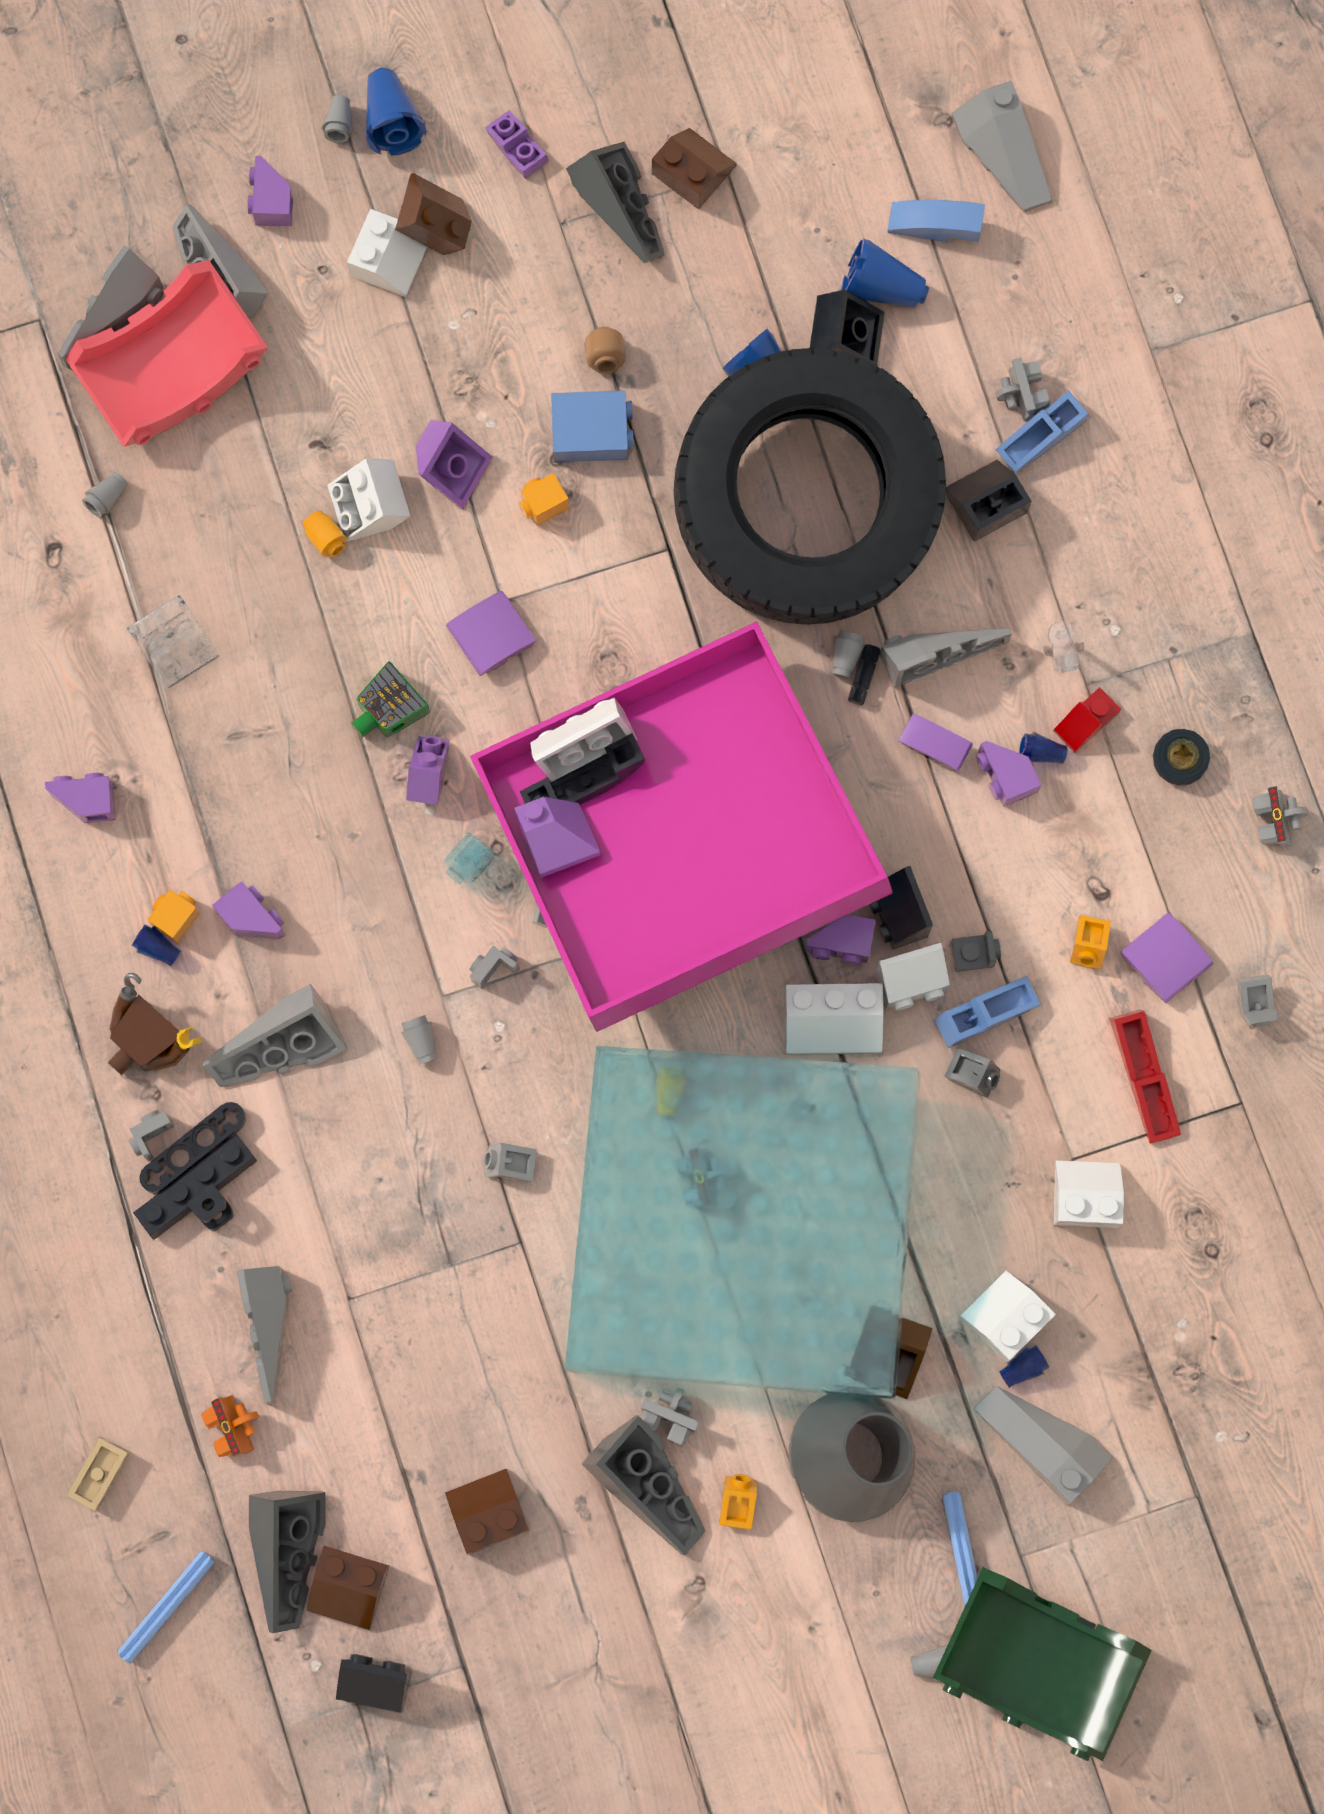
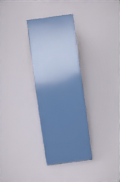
(937, 219)
(1043, 432)
(987, 1011)

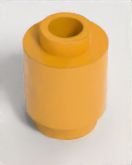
(324, 534)

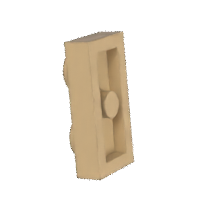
(97, 1474)

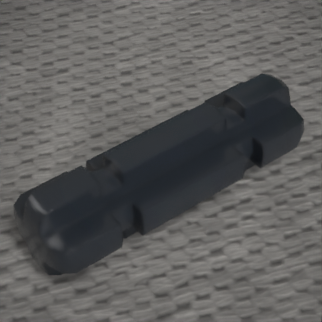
(864, 674)

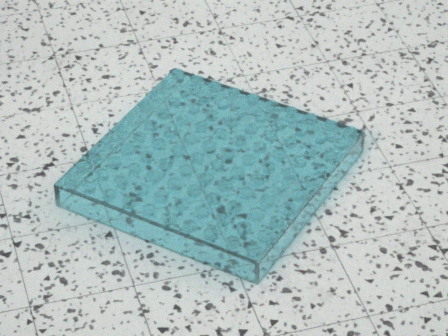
(744, 1221)

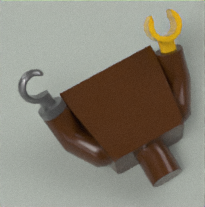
(144, 1033)

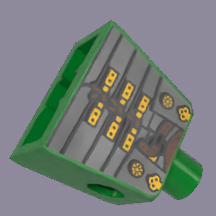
(389, 704)

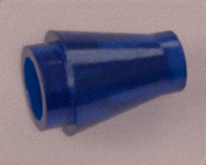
(1042, 749)
(155, 945)
(1025, 1366)

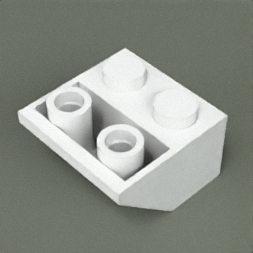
(368, 499)

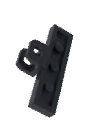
(198, 1191)

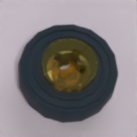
(1177, 767)

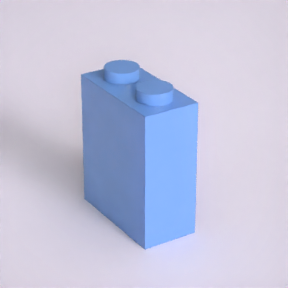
(591, 426)

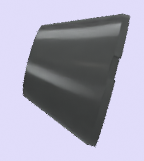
(822, 1465)

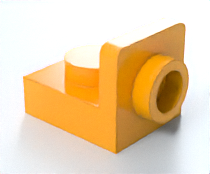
(1090, 942)
(738, 1501)

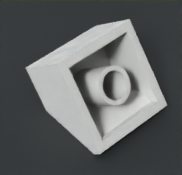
(385, 255)
(913, 977)
(1088, 1194)
(1007, 1316)

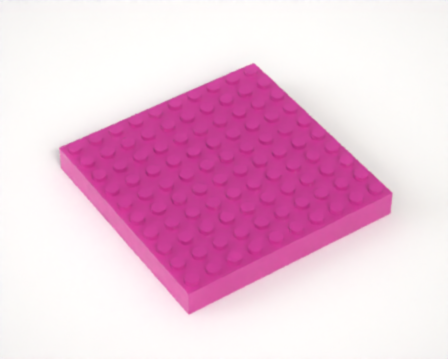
(709, 846)

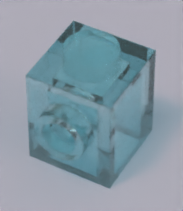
(468, 860)

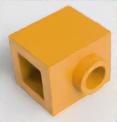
(543, 499)
(173, 914)

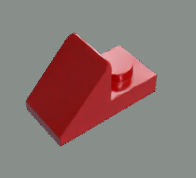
(1086, 719)

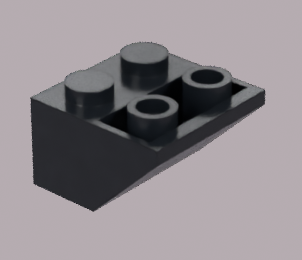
(988, 499)
(373, 1684)

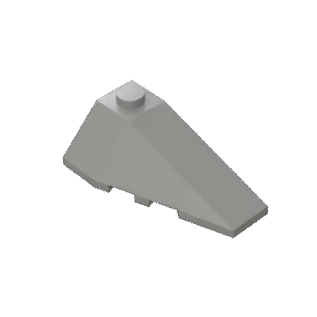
(1001, 138)
(201, 242)
(127, 290)
(926, 653)
(285, 1036)
(266, 1303)
(1051, 1447)

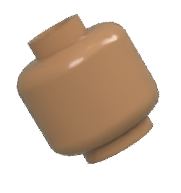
(605, 350)

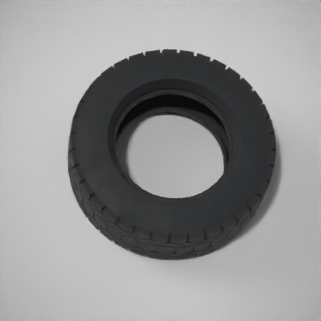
(827, 389)

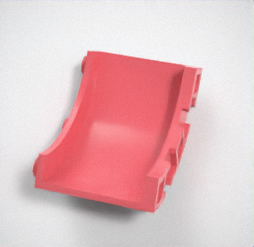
(185, 359)

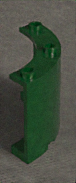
(1042, 1665)

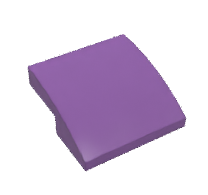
(490, 633)
(1167, 957)

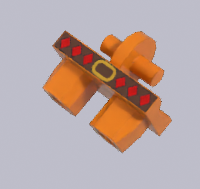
(235, 1426)

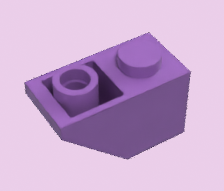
(271, 196)
(427, 770)
(1010, 773)
(87, 798)
(246, 916)
(843, 938)

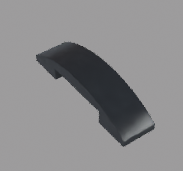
(593, 778)

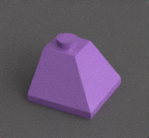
(450, 461)
(556, 834)

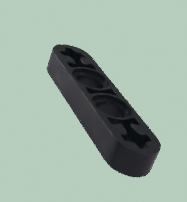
(189, 1143)

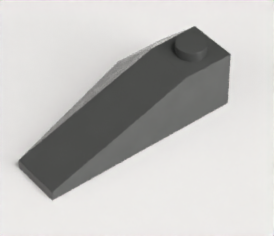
(610, 187)
(639, 1475)
(283, 1544)

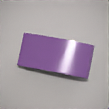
(516, 144)
(935, 742)

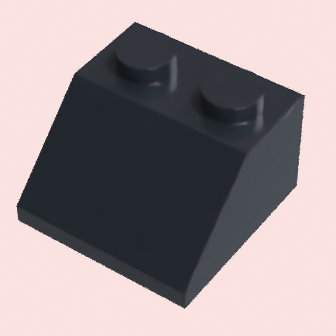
(847, 325)
(903, 912)

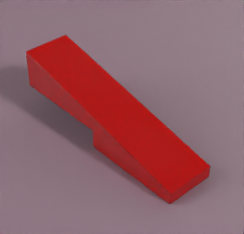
(1145, 1075)

